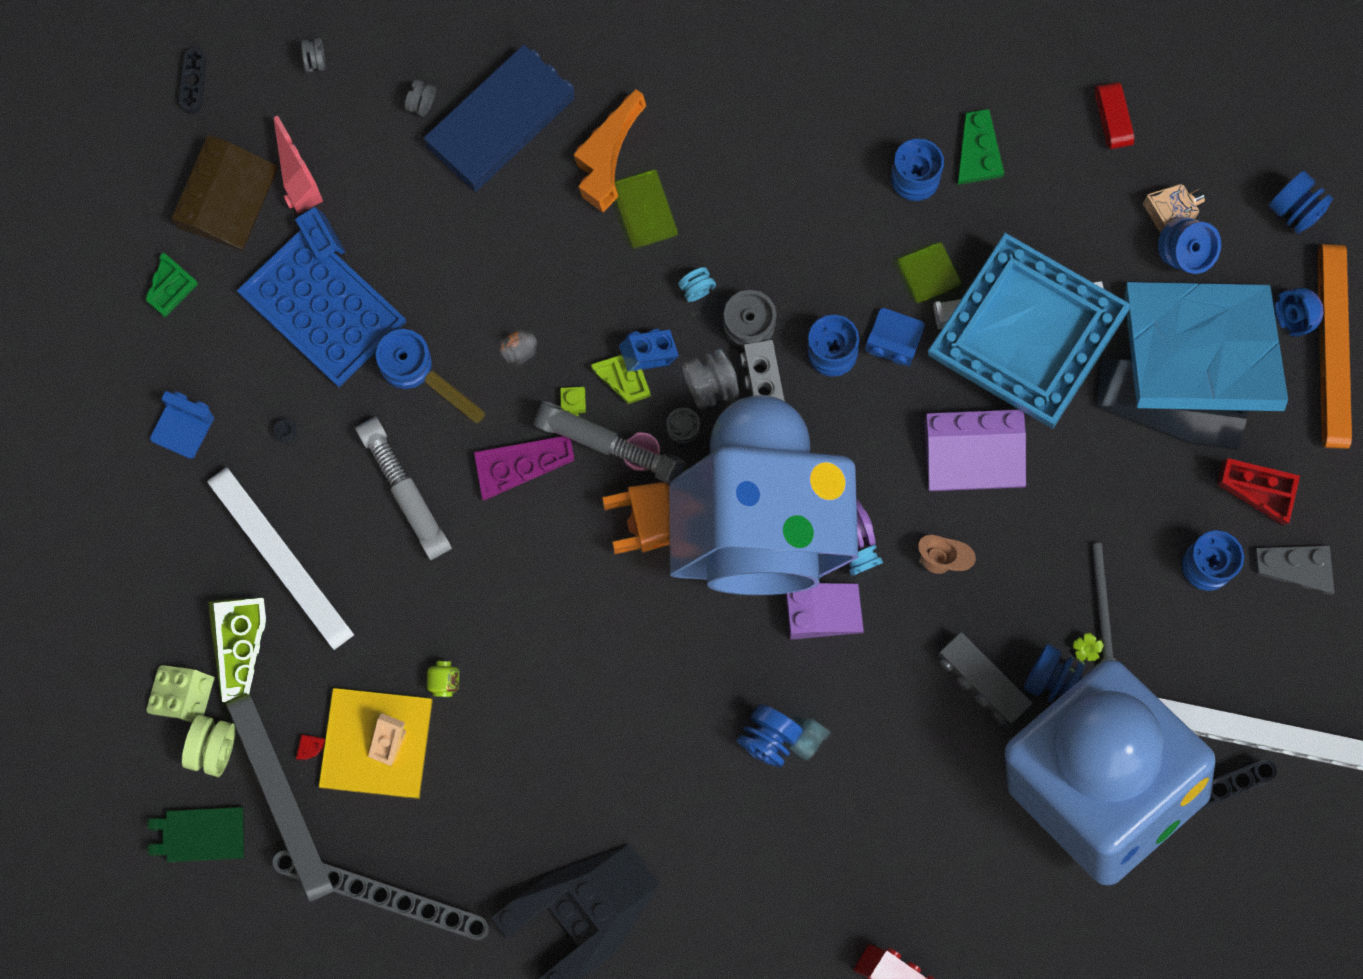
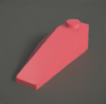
(297, 180)

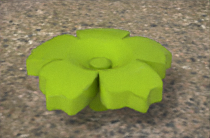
(1088, 647)

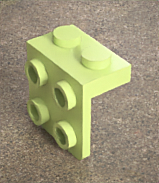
(179, 693)

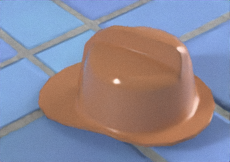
(945, 554)

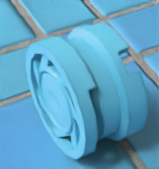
(696, 284)
(865, 561)

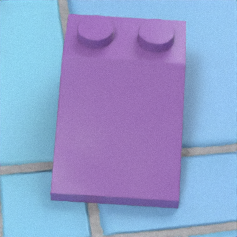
(824, 611)

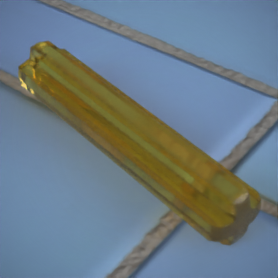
(454, 397)

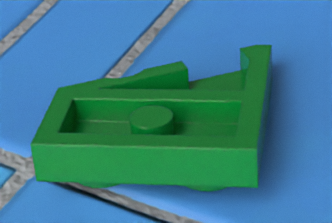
(169, 286)

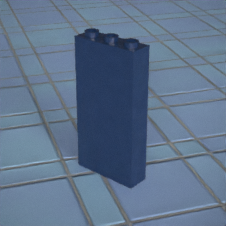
(500, 117)

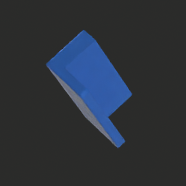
(319, 233)

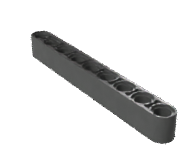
(280, 798)
(392, 901)

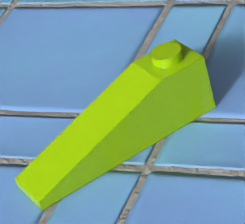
(236, 641)

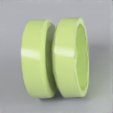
(208, 745)

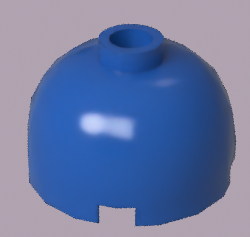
(1299, 310)

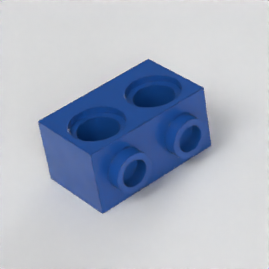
(654, 347)

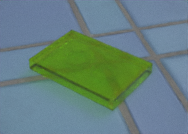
(645, 209)

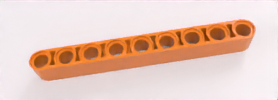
(1334, 347)

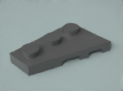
(1298, 565)

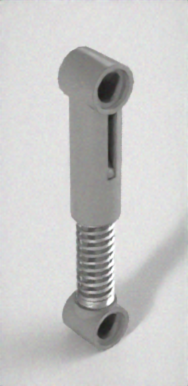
(404, 490)

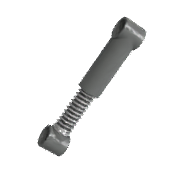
(556, 420)

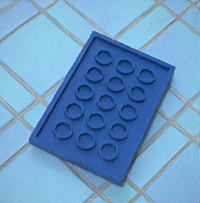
(321, 308)

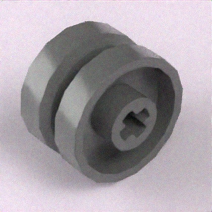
(752, 306)

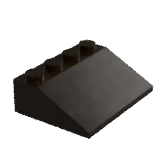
(224, 193)

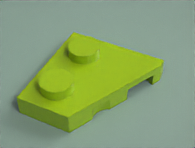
(628, 385)

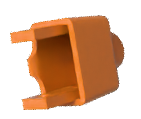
(648, 517)

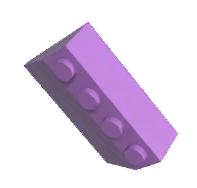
(975, 450)

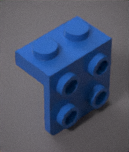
(895, 337)
(182, 425)

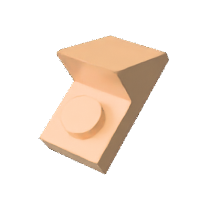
(387, 739)

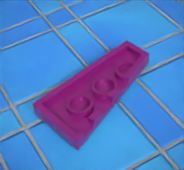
(516, 464)

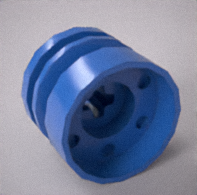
(917, 169)
(1301, 202)
(831, 333)
(1224, 555)
(1053, 675)
(771, 732)

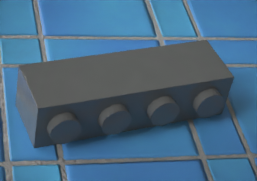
(984, 680)

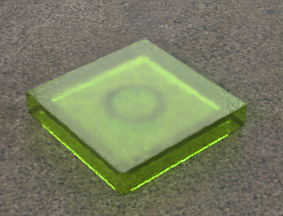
(929, 272)

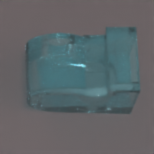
(810, 739)

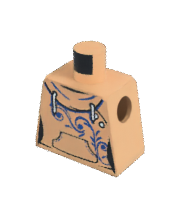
(1171, 204)

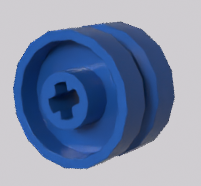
(1189, 245)
(403, 345)

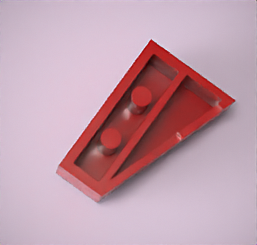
(1260, 487)

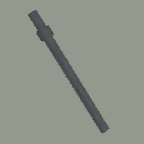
(1102, 602)

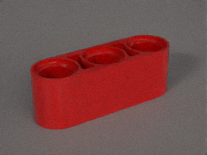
(1114, 115)

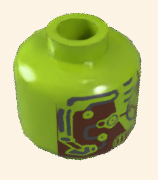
(443, 679)

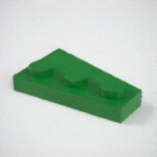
(980, 151)

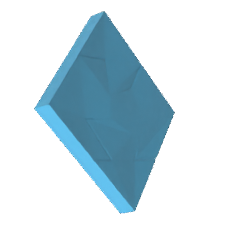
(1029, 330)
(1205, 347)

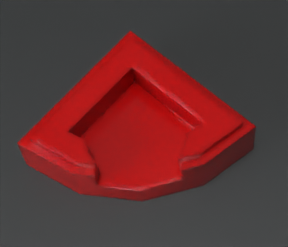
(309, 747)

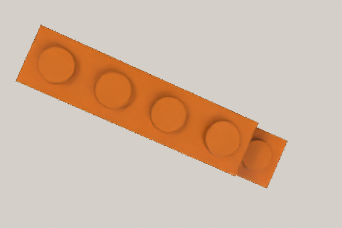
(601, 150)

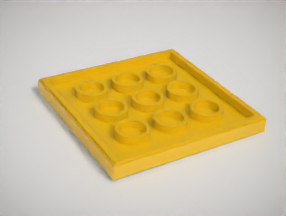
(350, 737)

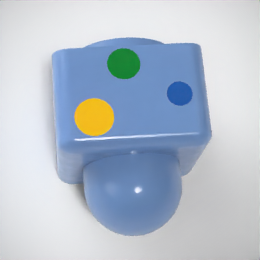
(762, 506)
(1109, 771)

